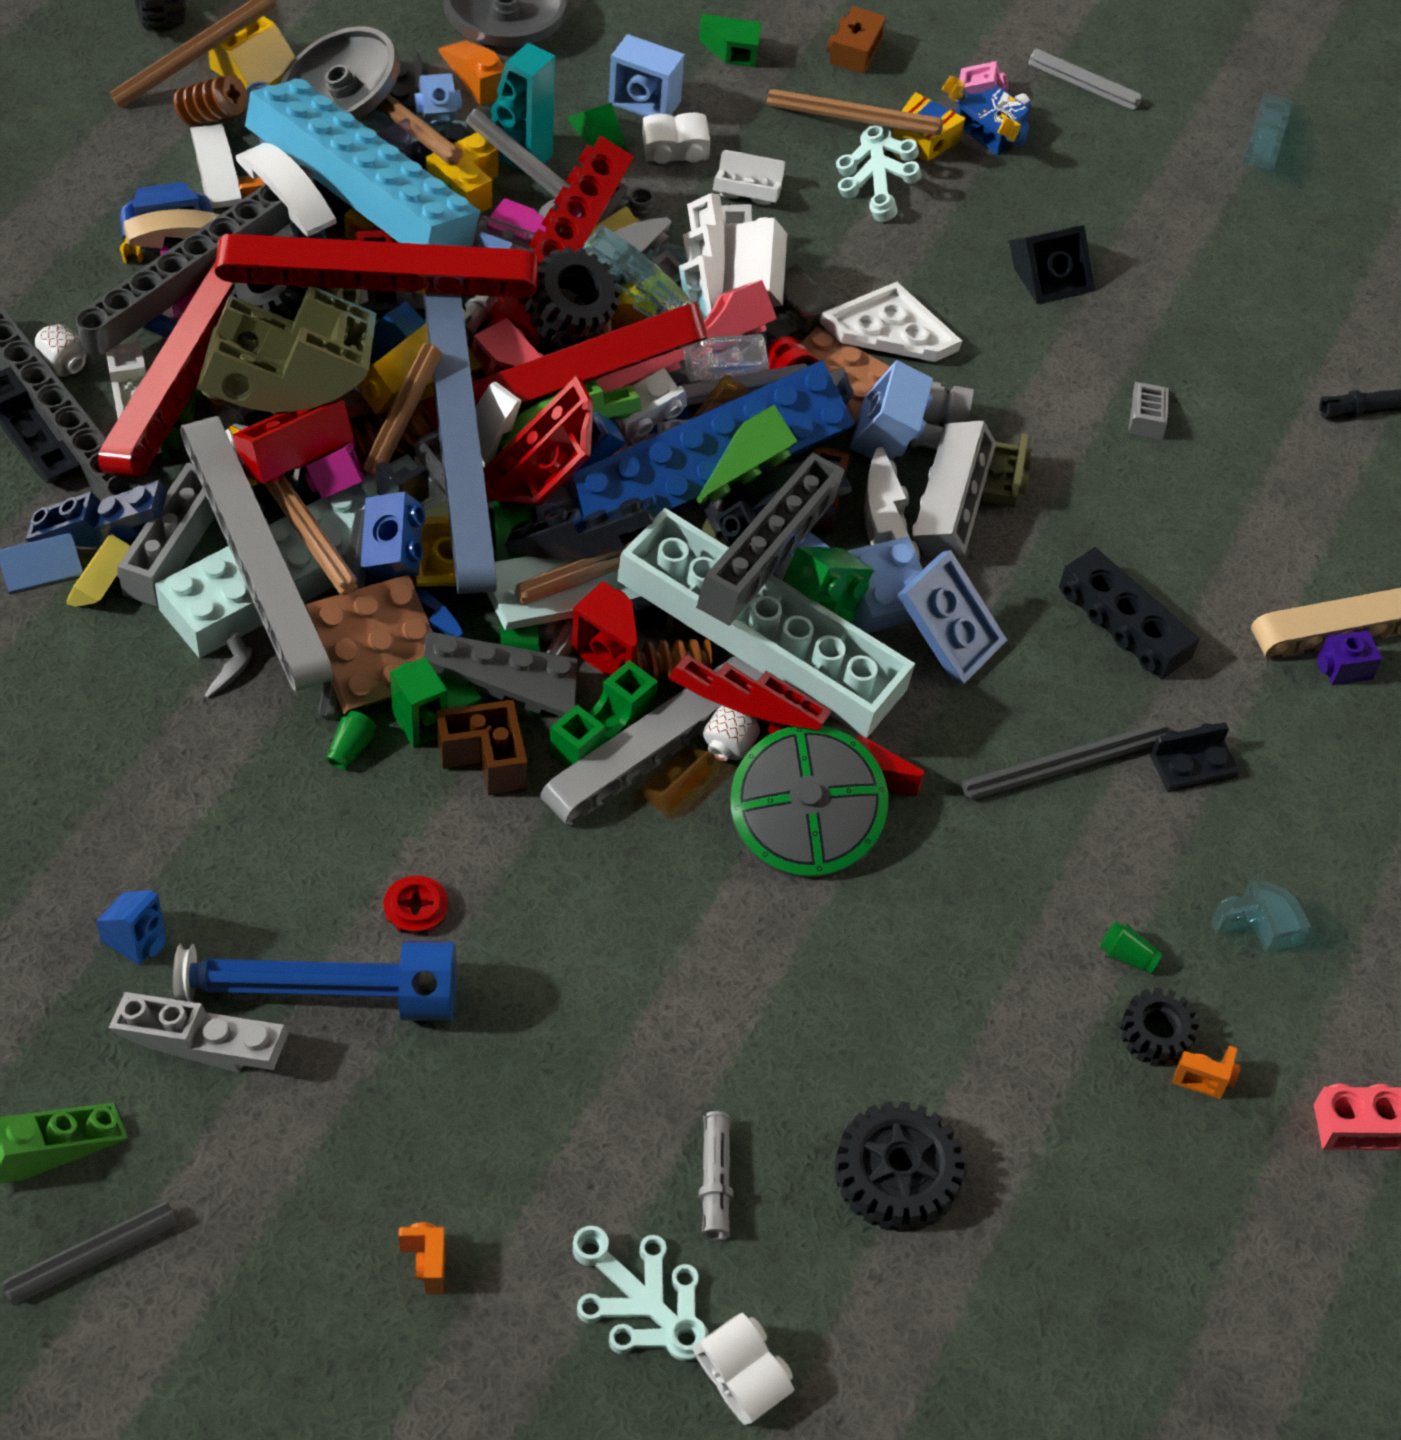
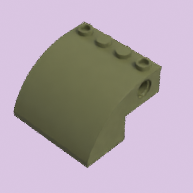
(291, 361)

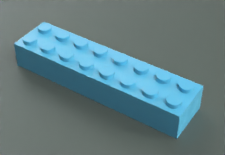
(360, 166)

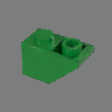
(731, 39)

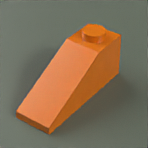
(476, 68)

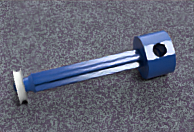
(331, 978)

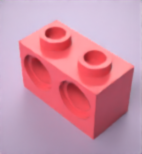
(1364, 1125)

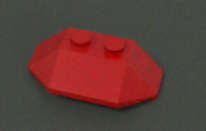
(544, 450)

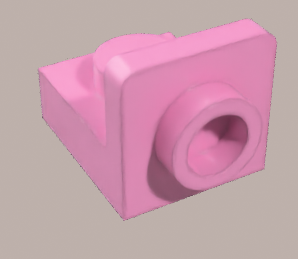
(983, 77)

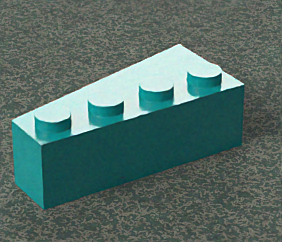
(527, 102)

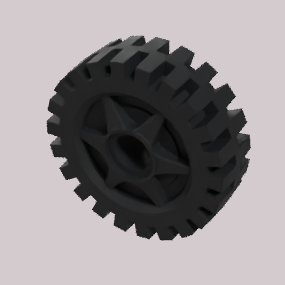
(893, 1195)

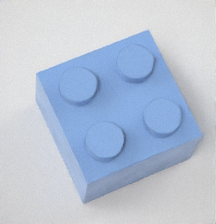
(645, 77)
(893, 412)
(894, 568)

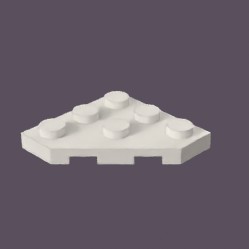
(891, 323)

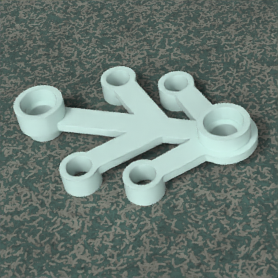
(876, 141)
(643, 1300)

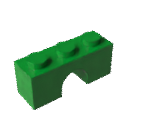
(624, 700)

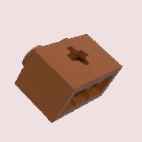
(856, 39)

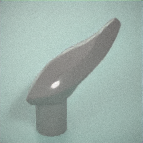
(234, 666)

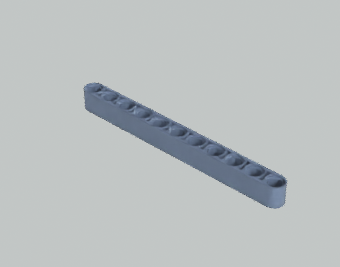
(460, 446)

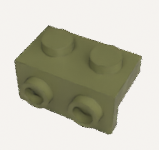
(1006, 473)

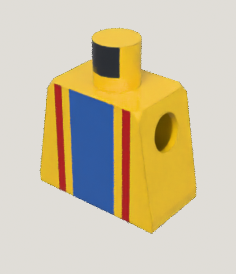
(931, 145)

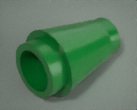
(350, 739)
(1129, 947)

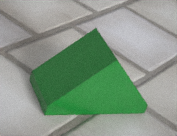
(598, 122)

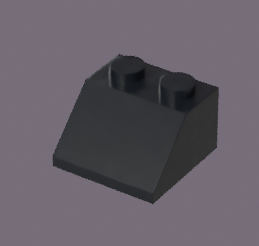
(1054, 263)

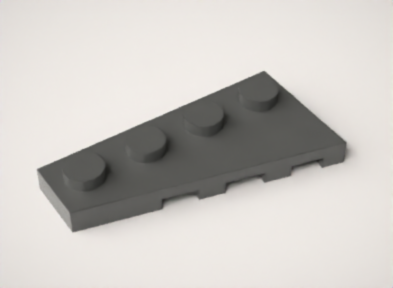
(526, 675)

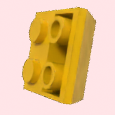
(253, 54)

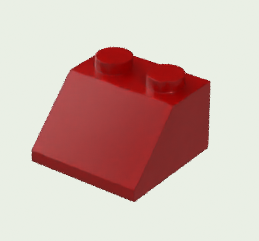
(604, 629)

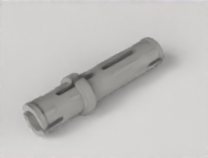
(716, 1192)

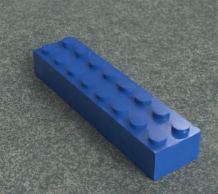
(680, 460)

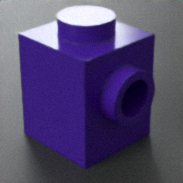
(1349, 657)

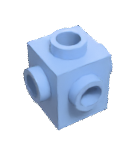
(437, 99)

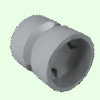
(948, 405)

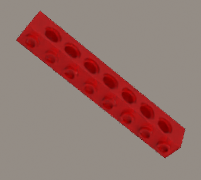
(573, 220)

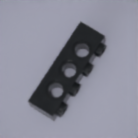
(1128, 613)

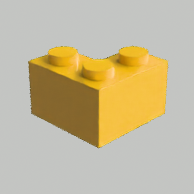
(474, 172)

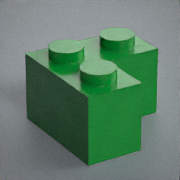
(830, 578)
(419, 693)

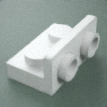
(659, 401)

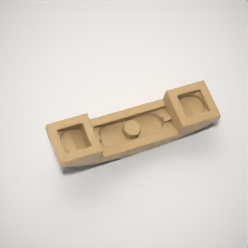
(153, 227)

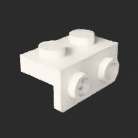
(749, 177)

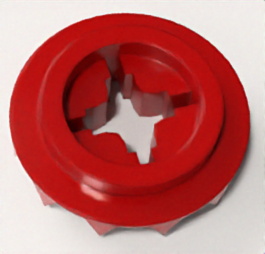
(400, 896)

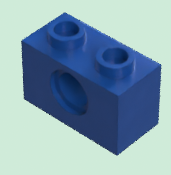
(392, 536)

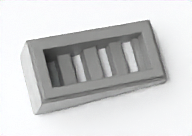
(1149, 411)

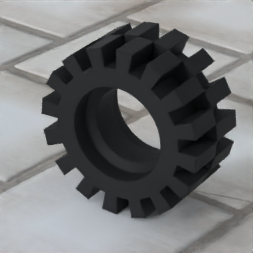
(1168, 1008)

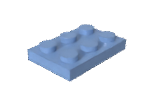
(952, 617)

